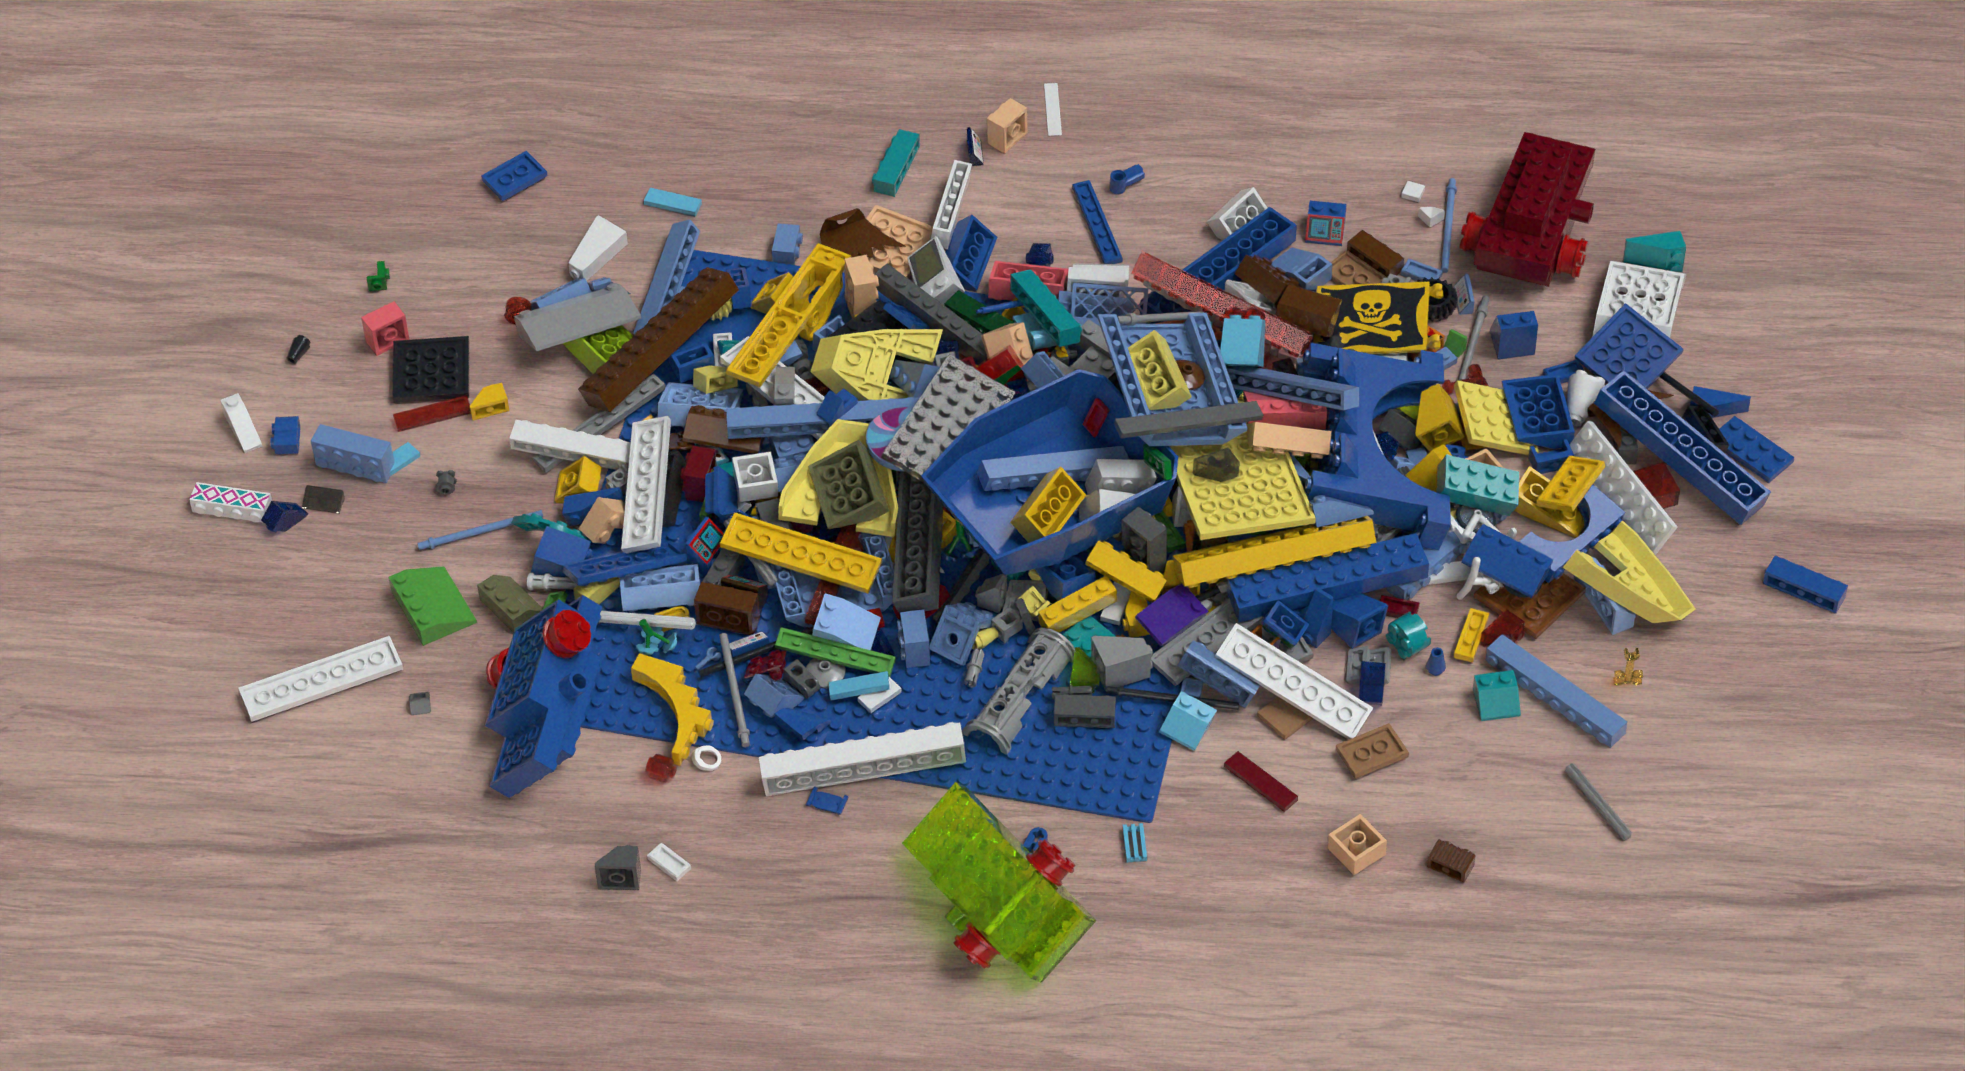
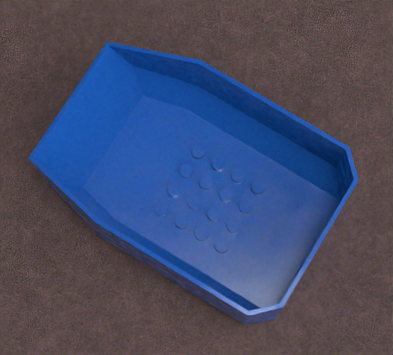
(1036, 424)

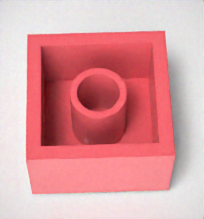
(384, 327)

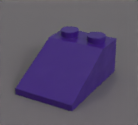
(1171, 614)

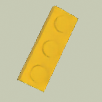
(1471, 635)

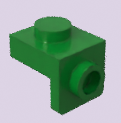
(379, 281)

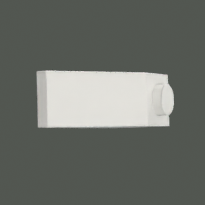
(240, 423)

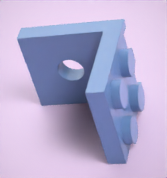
(965, 623)

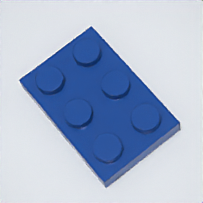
(514, 175)

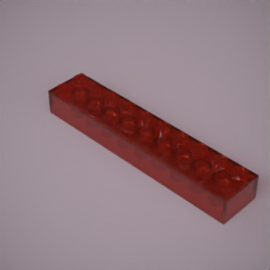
(1218, 302)

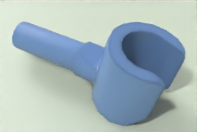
(710, 651)

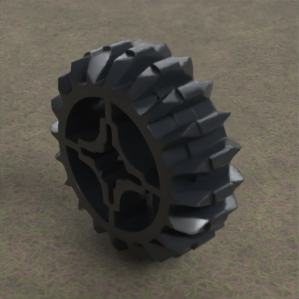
(1444, 306)

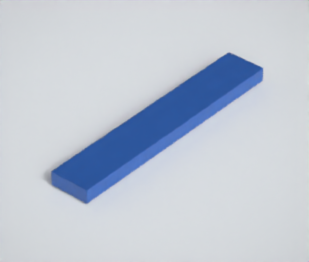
(1097, 222)

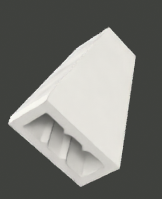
(597, 248)

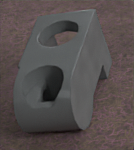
(801, 679)

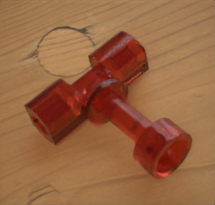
(1475, 376)

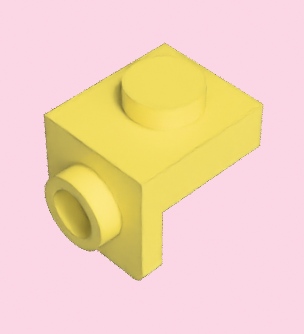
(1034, 601)

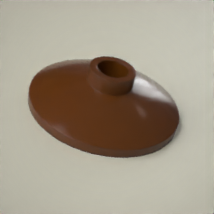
(1192, 374)

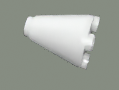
(1581, 394)

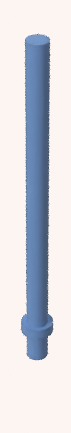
(1451, 190)
(431, 543)

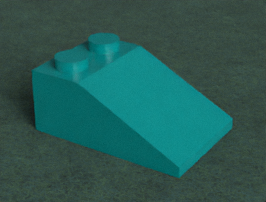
(1656, 251)

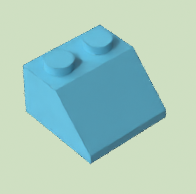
(1188, 721)

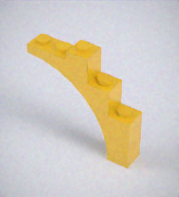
(668, 682)

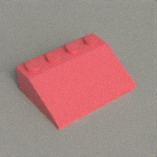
(1288, 412)

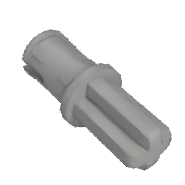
(974, 668)

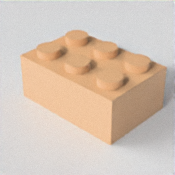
(860, 284)

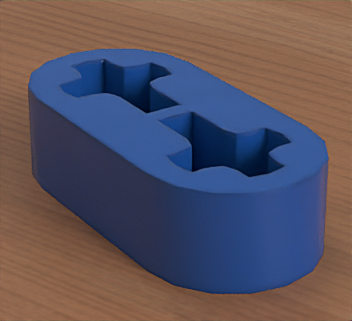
(1034, 833)

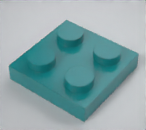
(1081, 634)

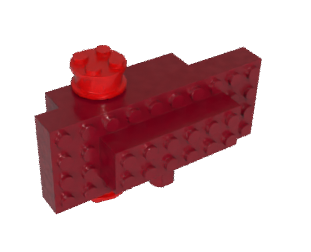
(1535, 214)

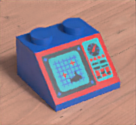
(1325, 223)
(704, 545)

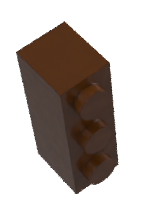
(1375, 254)

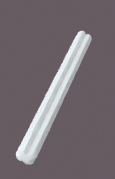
(653, 620)

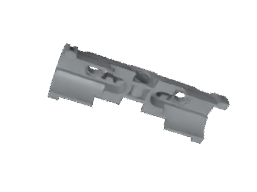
(1006, 724)

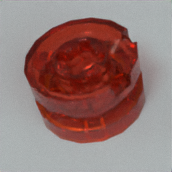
(514, 307)

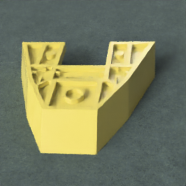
(865, 359)
(799, 497)
(1643, 582)

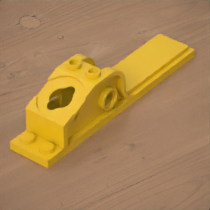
(792, 315)

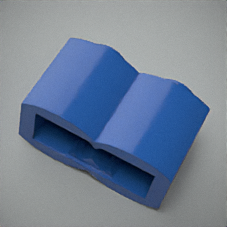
(286, 435)

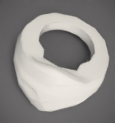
(699, 762)

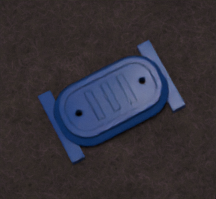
(827, 801)

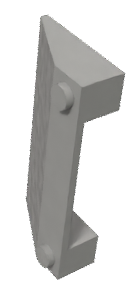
(576, 317)

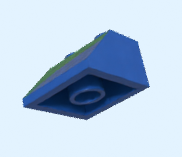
(1284, 624)

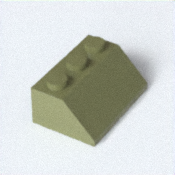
(507, 600)

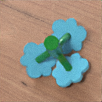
(654, 635)

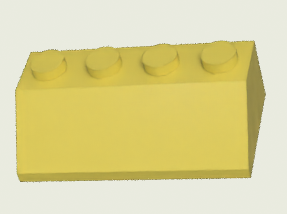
(1158, 372)

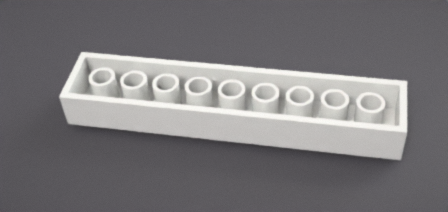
(862, 759)

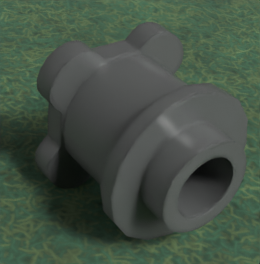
(446, 482)

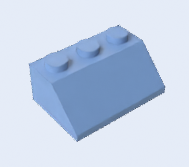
(567, 291)

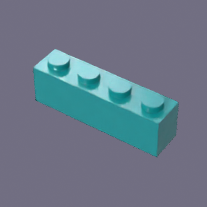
(896, 162)

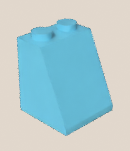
(1243, 341)

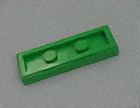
(1157, 461)

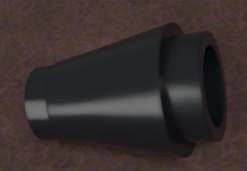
(298, 348)

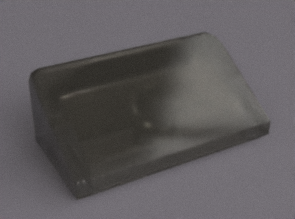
(323, 499)

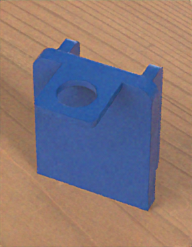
(721, 495)

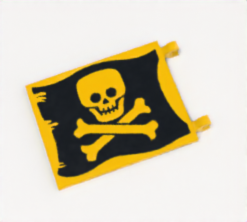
(1382, 317)

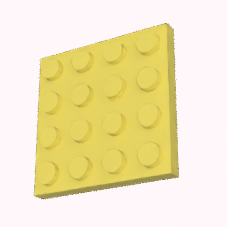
(1488, 418)

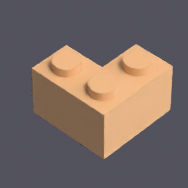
(602, 519)

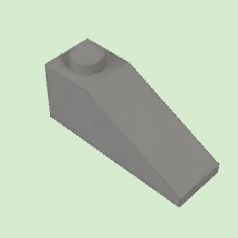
(784, 386)

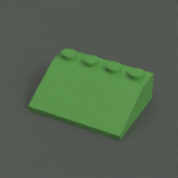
(431, 602)

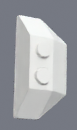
(1250, 295)

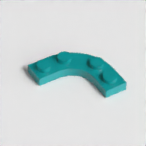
(537, 523)

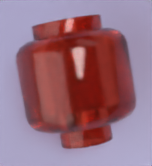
(660, 768)

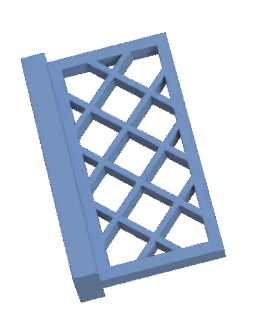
(1082, 320)

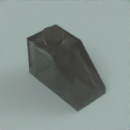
(1217, 465)

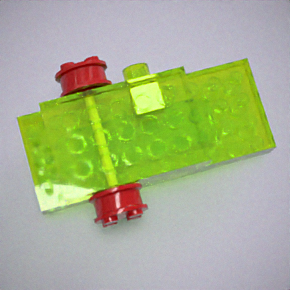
(998, 889)

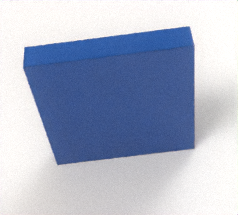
(905, 316)

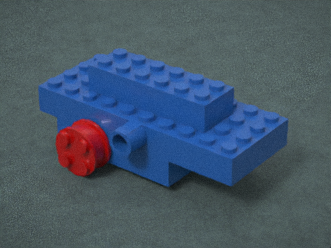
(542, 692)

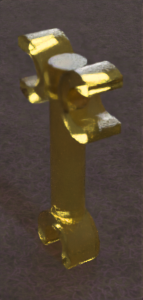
(1629, 675)

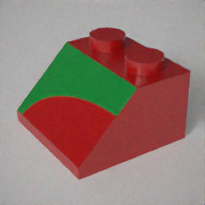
(1003, 366)

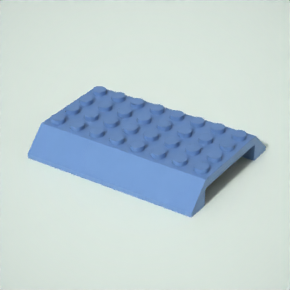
(1187, 341)

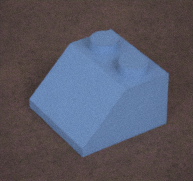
(772, 694)

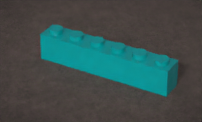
(1045, 308)

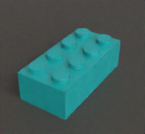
(1478, 485)

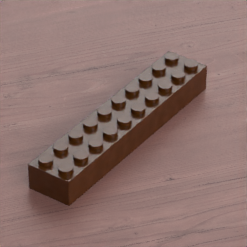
(658, 339)

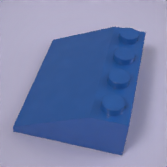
(1539, 410)

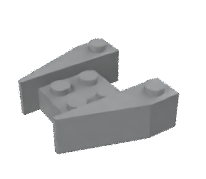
(1096, 357)

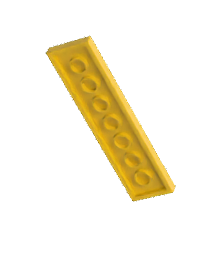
(801, 552)

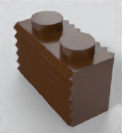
(1451, 860)

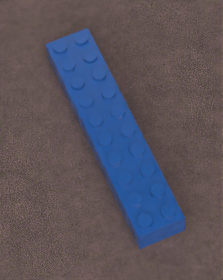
(1262, 236)
(1682, 447)
(1339, 575)

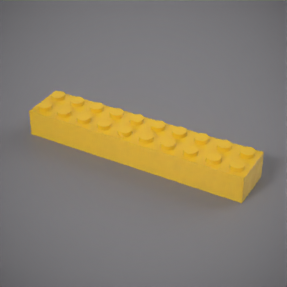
(1272, 550)

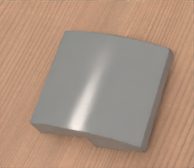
(1360, 654)

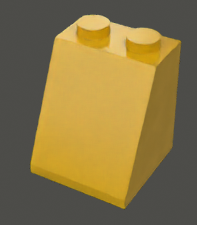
(1438, 419)
(1426, 470)

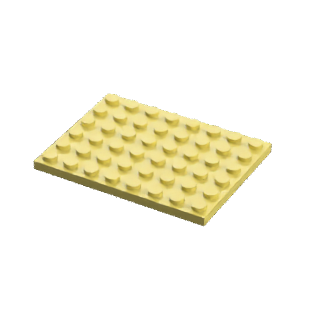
(1260, 499)

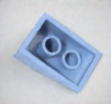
(845, 623)

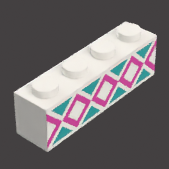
(229, 502)

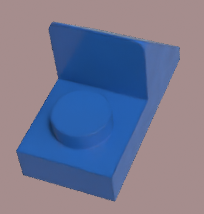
(836, 405)

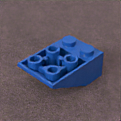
(690, 355)

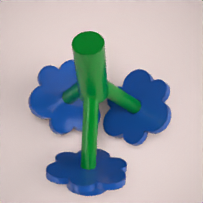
(961, 543)

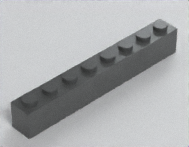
(932, 312)

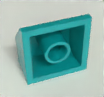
(1496, 695)

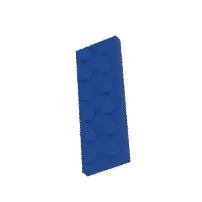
(623, 563)

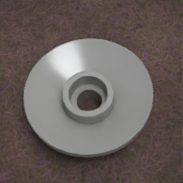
(825, 671)

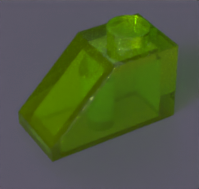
(1084, 671)

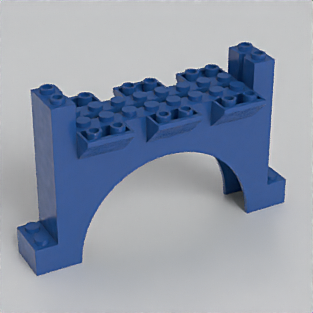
(1355, 465)

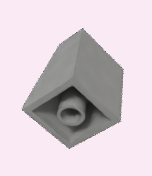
(1121, 659)

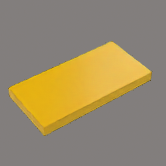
(1570, 483)

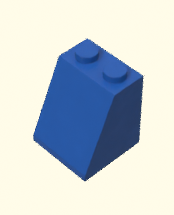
(1514, 334)
(559, 549)
(1358, 618)

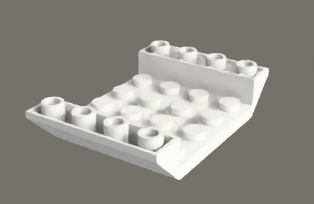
(1643, 281)

